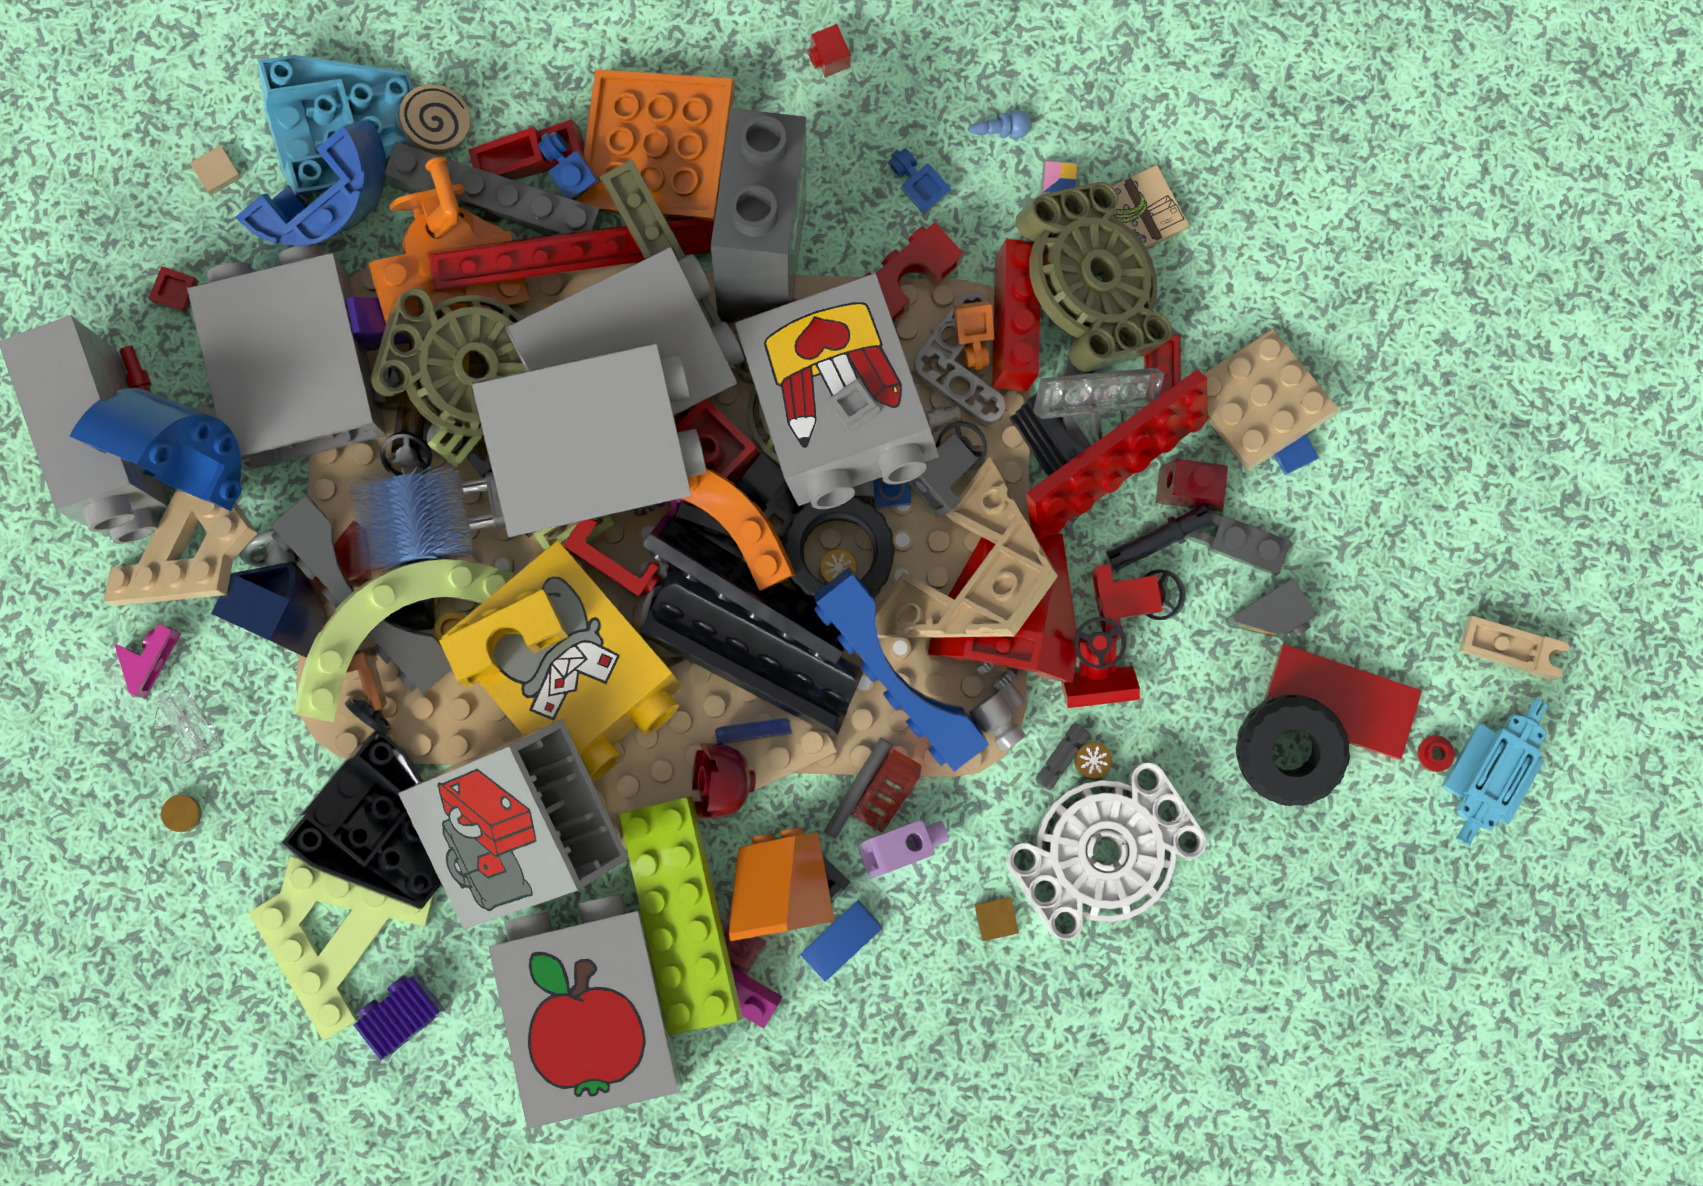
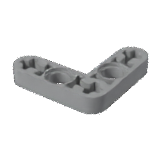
(946, 358)

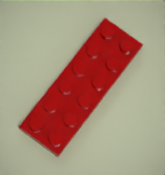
(1118, 456)

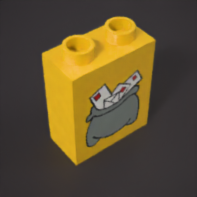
(594, 680)

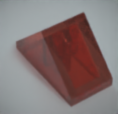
(348, 555)

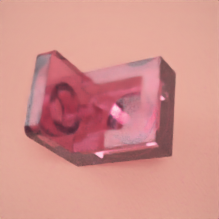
(742, 952)

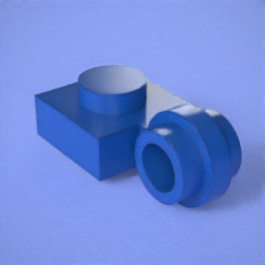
(573, 172)
(924, 186)

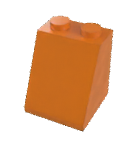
(779, 885)

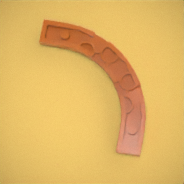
(745, 524)

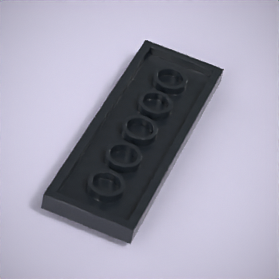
(733, 581)

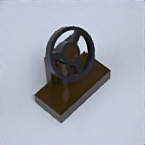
(409, 433)

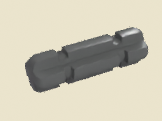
(1062, 756)

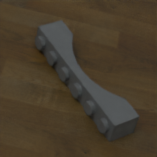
(493, 194)
(311, 537)

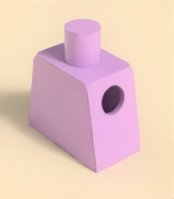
(890, 850)

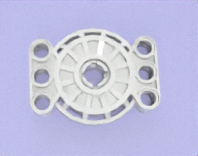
(1140, 843)

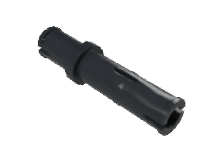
(1161, 537)

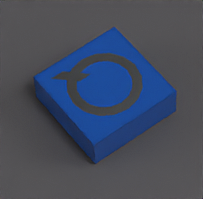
(891, 494)

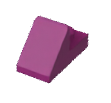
(143, 669)

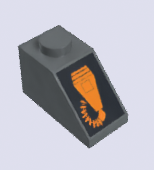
(1276, 613)

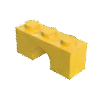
(473, 646)

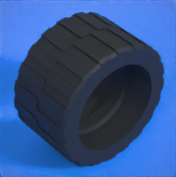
(853, 511)

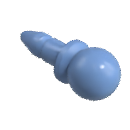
(1014, 124)

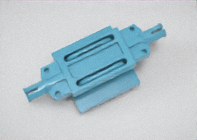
(1496, 771)

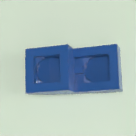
(841, 940)

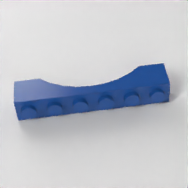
(946, 726)

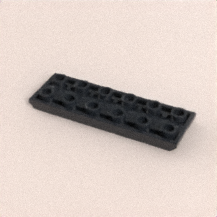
(750, 653)

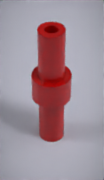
(136, 376)

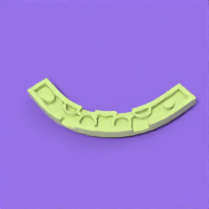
(368, 606)

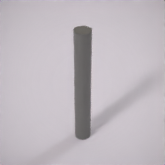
(858, 787)

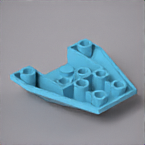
(315, 98)

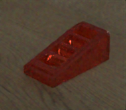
(900, 771)

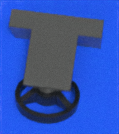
(954, 459)

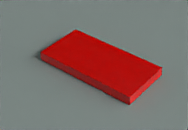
(1370, 707)

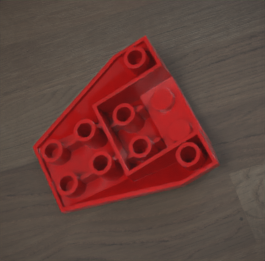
(1042, 642)

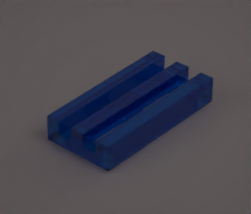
(753, 730)

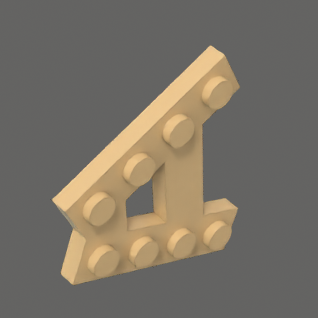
(167, 577)

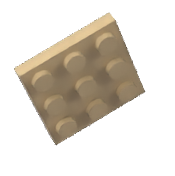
(1264, 400)

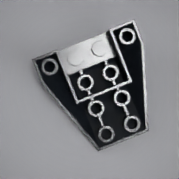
(362, 829)

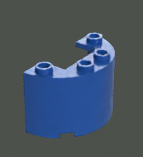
(359, 162)
(167, 440)

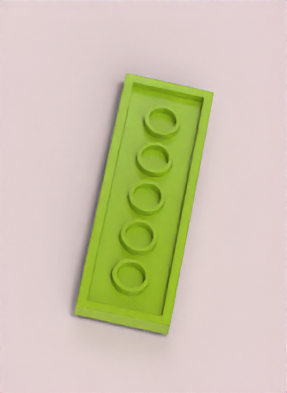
(680, 916)

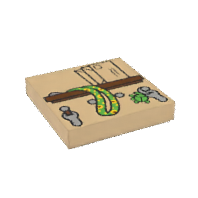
(1149, 207)

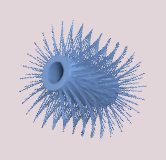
(411, 519)

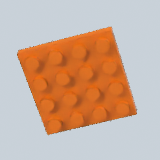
(671, 132)

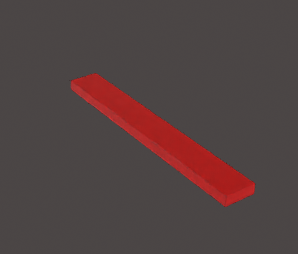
(554, 254)

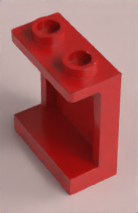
(605, 566)

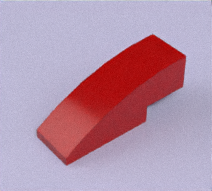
(519, 153)

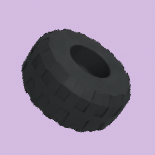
(1316, 776)

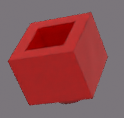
(829, 51)

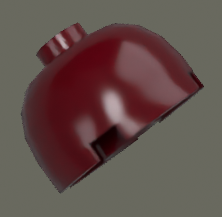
(722, 780)

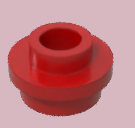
(1425, 757)

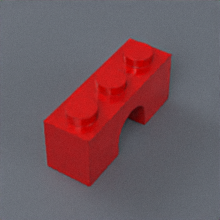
(928, 254)

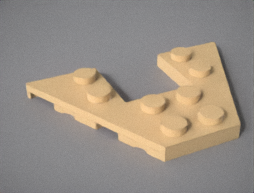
(1000, 590)

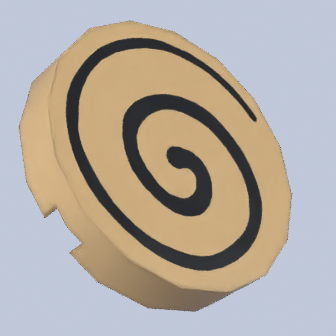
(434, 119)

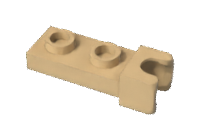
(1512, 647)

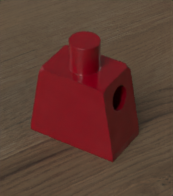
(1192, 484)

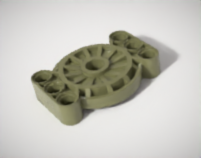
(1072, 247)
(438, 354)

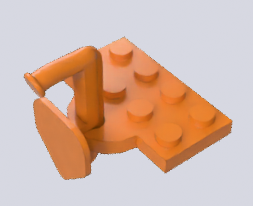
(434, 229)

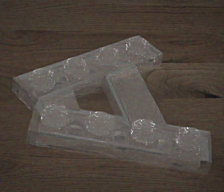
(1085, 396)

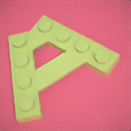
(315, 975)

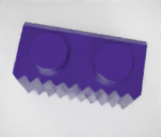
(398, 1017)

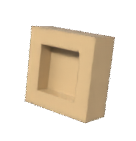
(215, 170)

